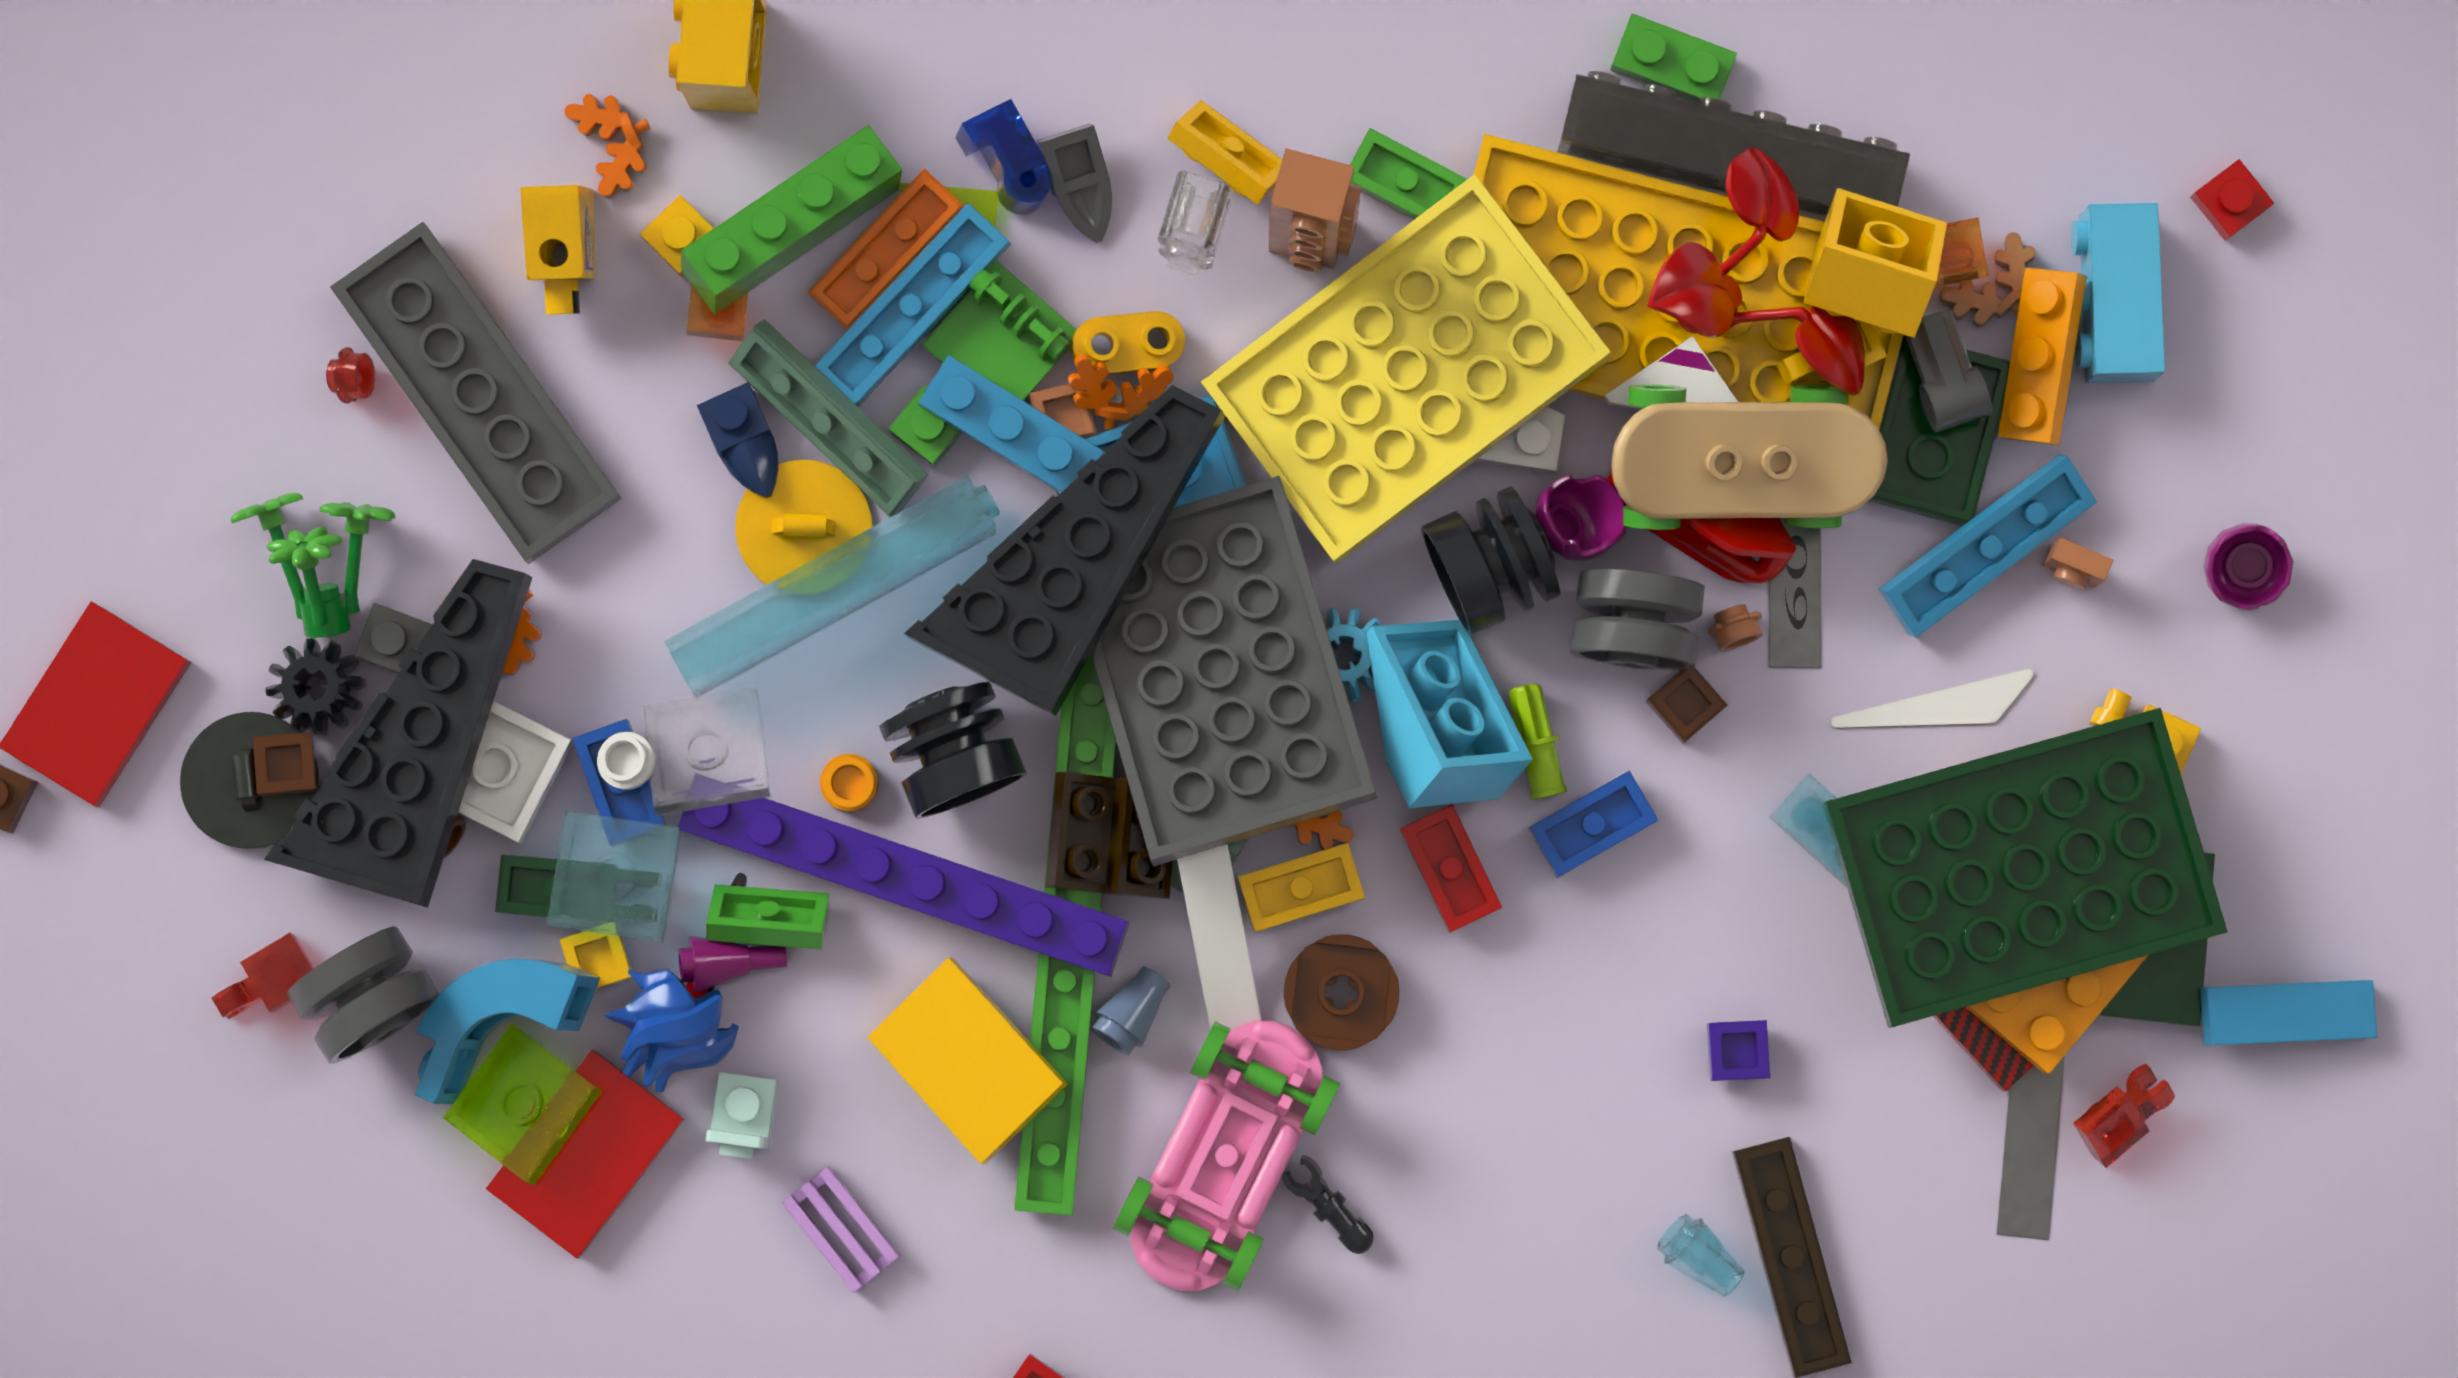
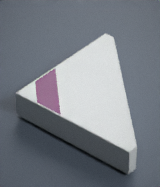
(1682, 367)

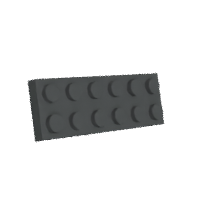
(475, 392)

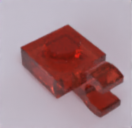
(269, 978)
(2119, 1117)

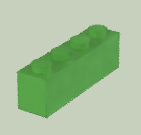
(791, 219)

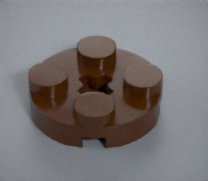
(1315, 1013)

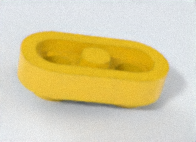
(1130, 341)

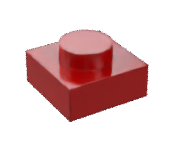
(2232, 200)

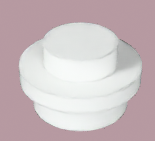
(626, 760)

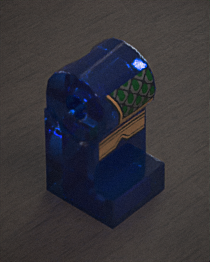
(1010, 154)

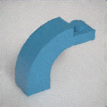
(483, 1000)

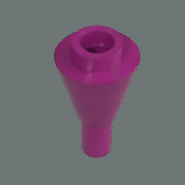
(717, 962)

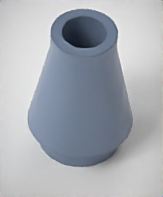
(1131, 1011)

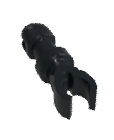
(1353, 1232)

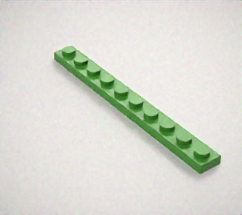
(1062, 989)

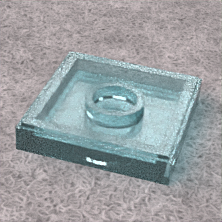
(614, 876)

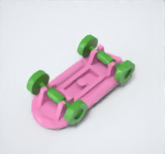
(1226, 1156)

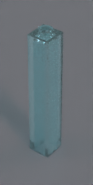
(833, 585)

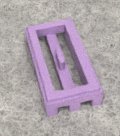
(810, 1191)

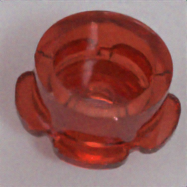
(351, 375)

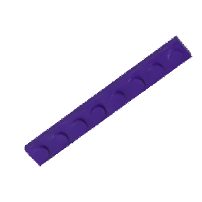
(914, 880)

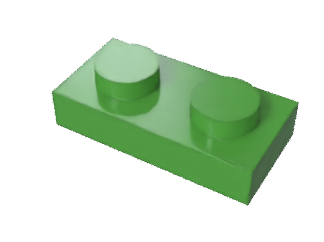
(1672, 60)
(1400, 175)
(767, 916)

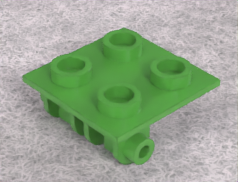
(1003, 332)

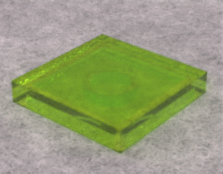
(522, 1104)

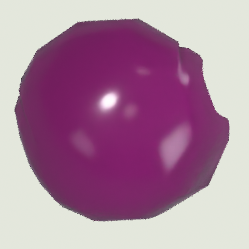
(1581, 516)
(2248, 566)

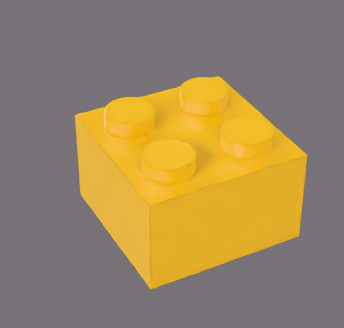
(719, 53)
(1875, 263)

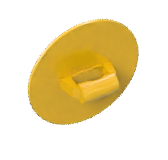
(803, 519)

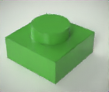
(924, 431)

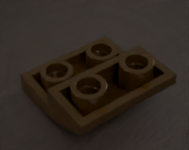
(1100, 841)

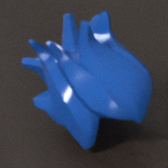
(671, 1028)

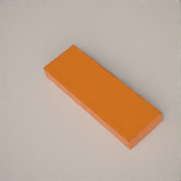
(885, 249)

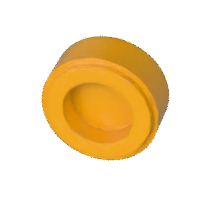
(849, 783)

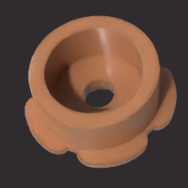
(1735, 627)

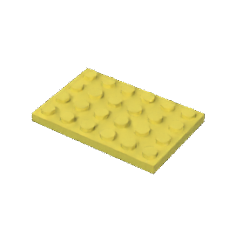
(1406, 369)

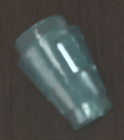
(1700, 1255)

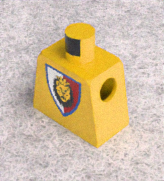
(555, 217)

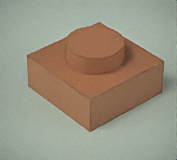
(2076, 565)

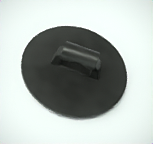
(222, 788)

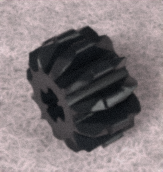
(306, 708)

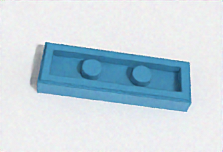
(2288, 1012)

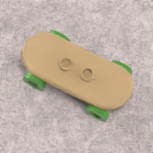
(1745, 458)

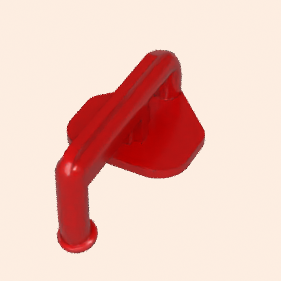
(1730, 544)

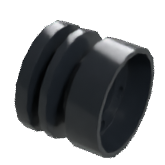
(1491, 560)
(952, 749)

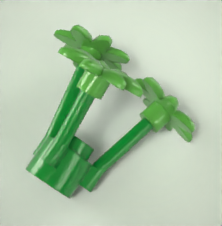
(318, 605)

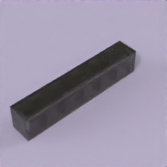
(1698, 141)

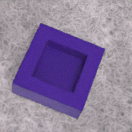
(1738, 1050)

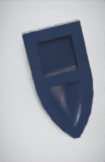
(742, 438)

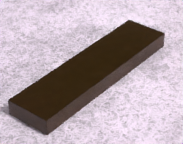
(1791, 1257)

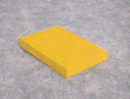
(967, 1060)

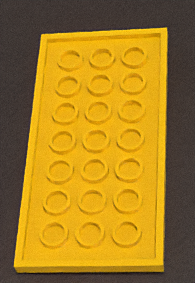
(1606, 241)

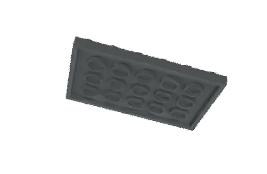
(1228, 681)

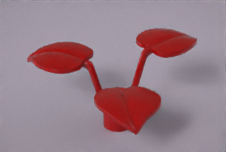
(1707, 300)

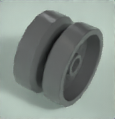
(1636, 619)
(363, 994)

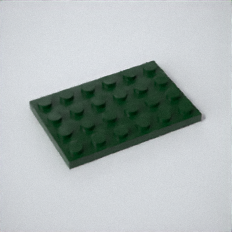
(2024, 867)

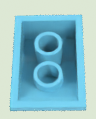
(1442, 715)

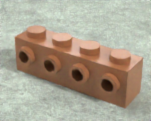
(1313, 211)

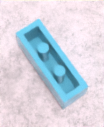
(2121, 293)

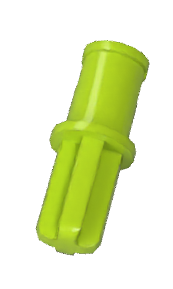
(1535, 729)

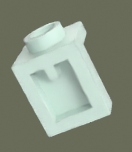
(742, 1114)

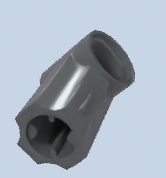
(1950, 387)

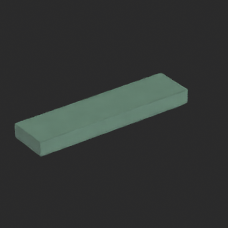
(828, 418)

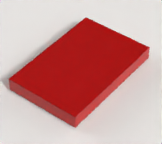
(94, 704)
(596, 1163)

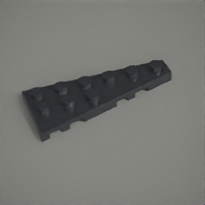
(1063, 572)
(406, 765)

